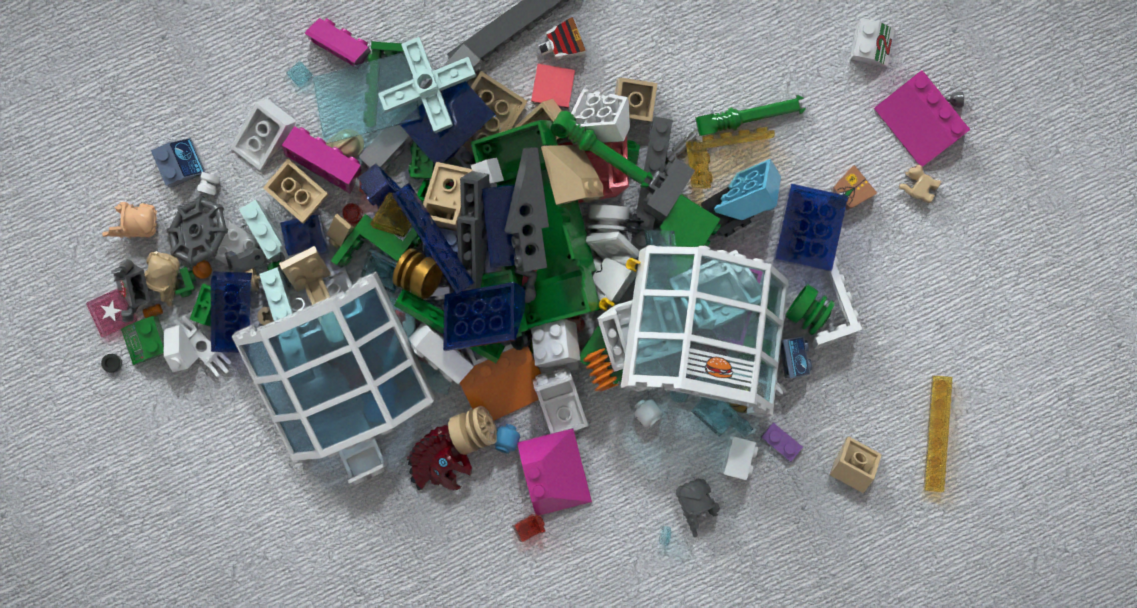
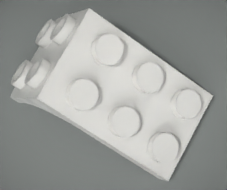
(560, 400)
(363, 460)

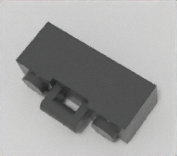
(673, 184)

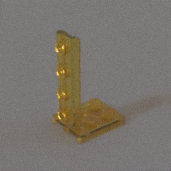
(699, 157)

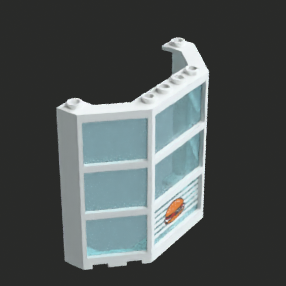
(706, 326)

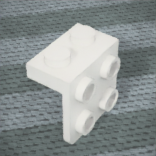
(235, 240)

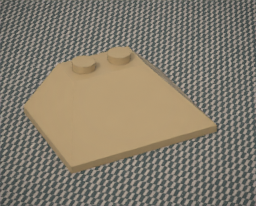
(571, 174)

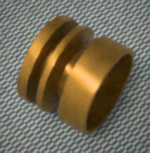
(417, 274)

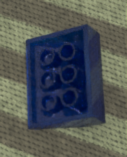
(467, 115)
(810, 227)
(483, 316)

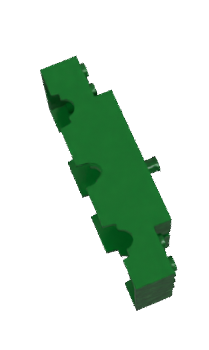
(567, 282)

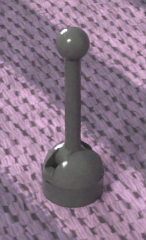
(956, 99)

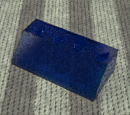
(496, 207)

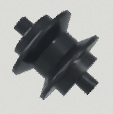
(634, 225)

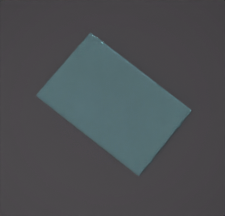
(351, 102)

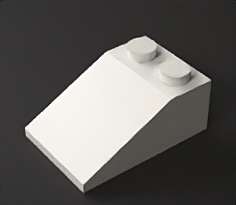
(263, 133)

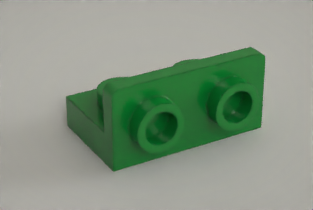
(421, 165)

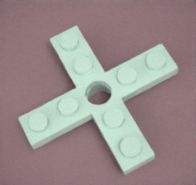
(431, 97)

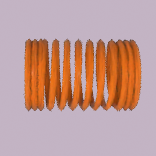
(146, 312)

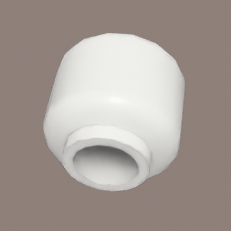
(648, 413)

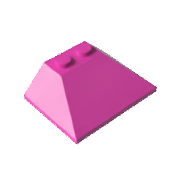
(554, 472)

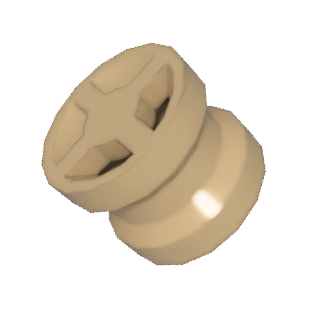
(265, 313)

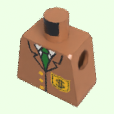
(854, 186)

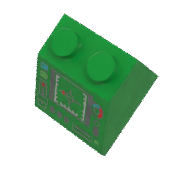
(144, 339)

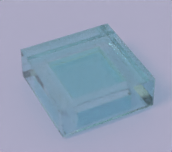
(299, 74)

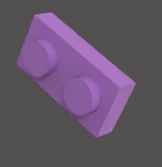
(781, 442)

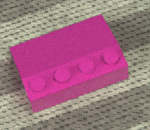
(921, 118)

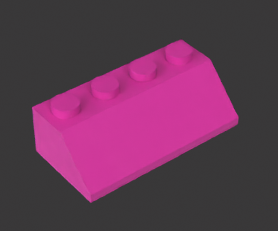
(322, 159)

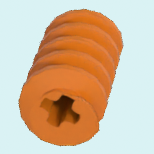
(600, 370)

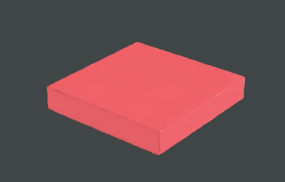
(554, 84)

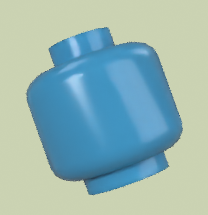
(507, 438)

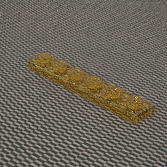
(938, 433)

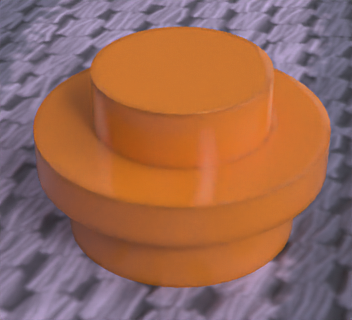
(202, 269)

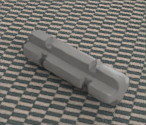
(678, 149)

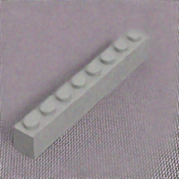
(393, 139)

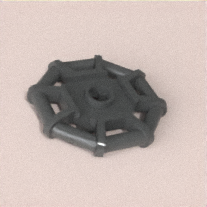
(205, 232)

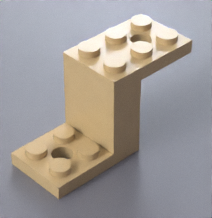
(442, 203)

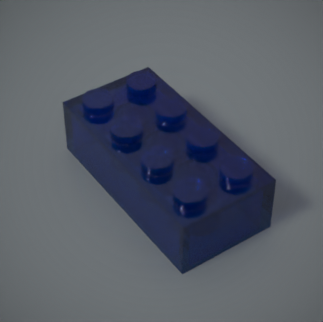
(229, 308)

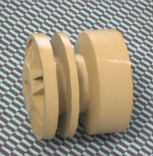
(472, 430)

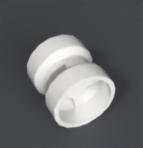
(207, 188)

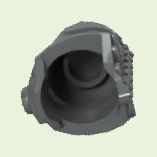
(694, 502)

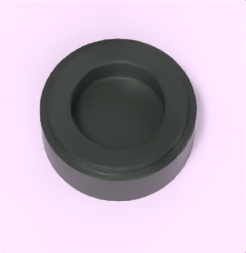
(111, 363)

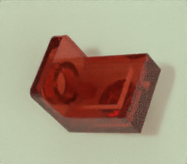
(529, 527)

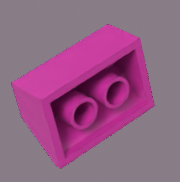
(338, 42)

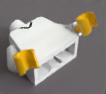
(613, 278)

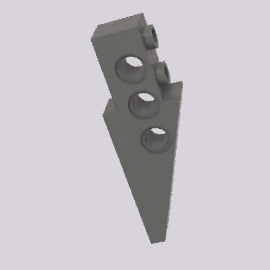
(530, 194)
(472, 226)

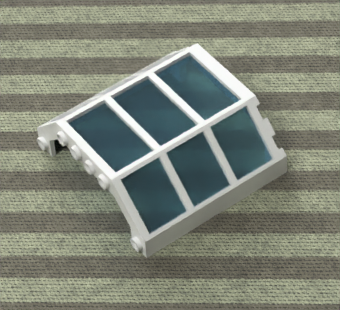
(336, 371)

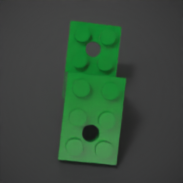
(385, 241)

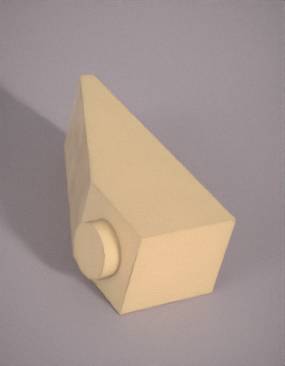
(339, 231)

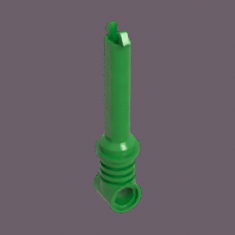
(734, 118)
(565, 126)

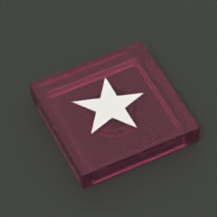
(107, 312)

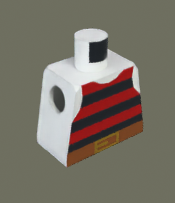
(563, 41)

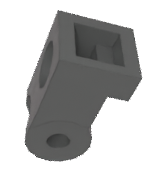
(245, 260)

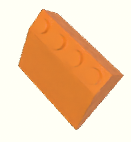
(502, 385)

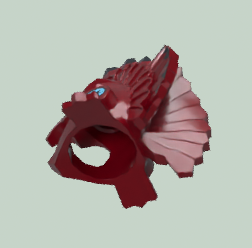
(436, 459)

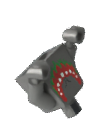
(132, 287)

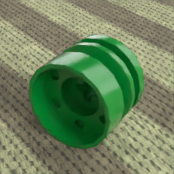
(810, 309)

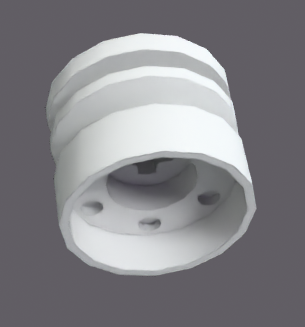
(608, 219)

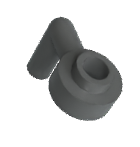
(530, 292)

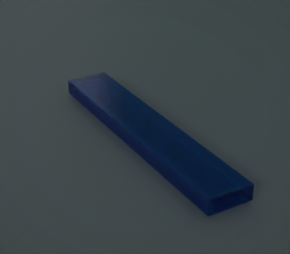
(433, 238)

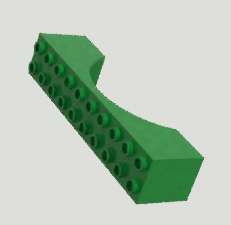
(691, 229)

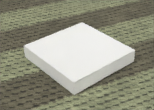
(612, 245)

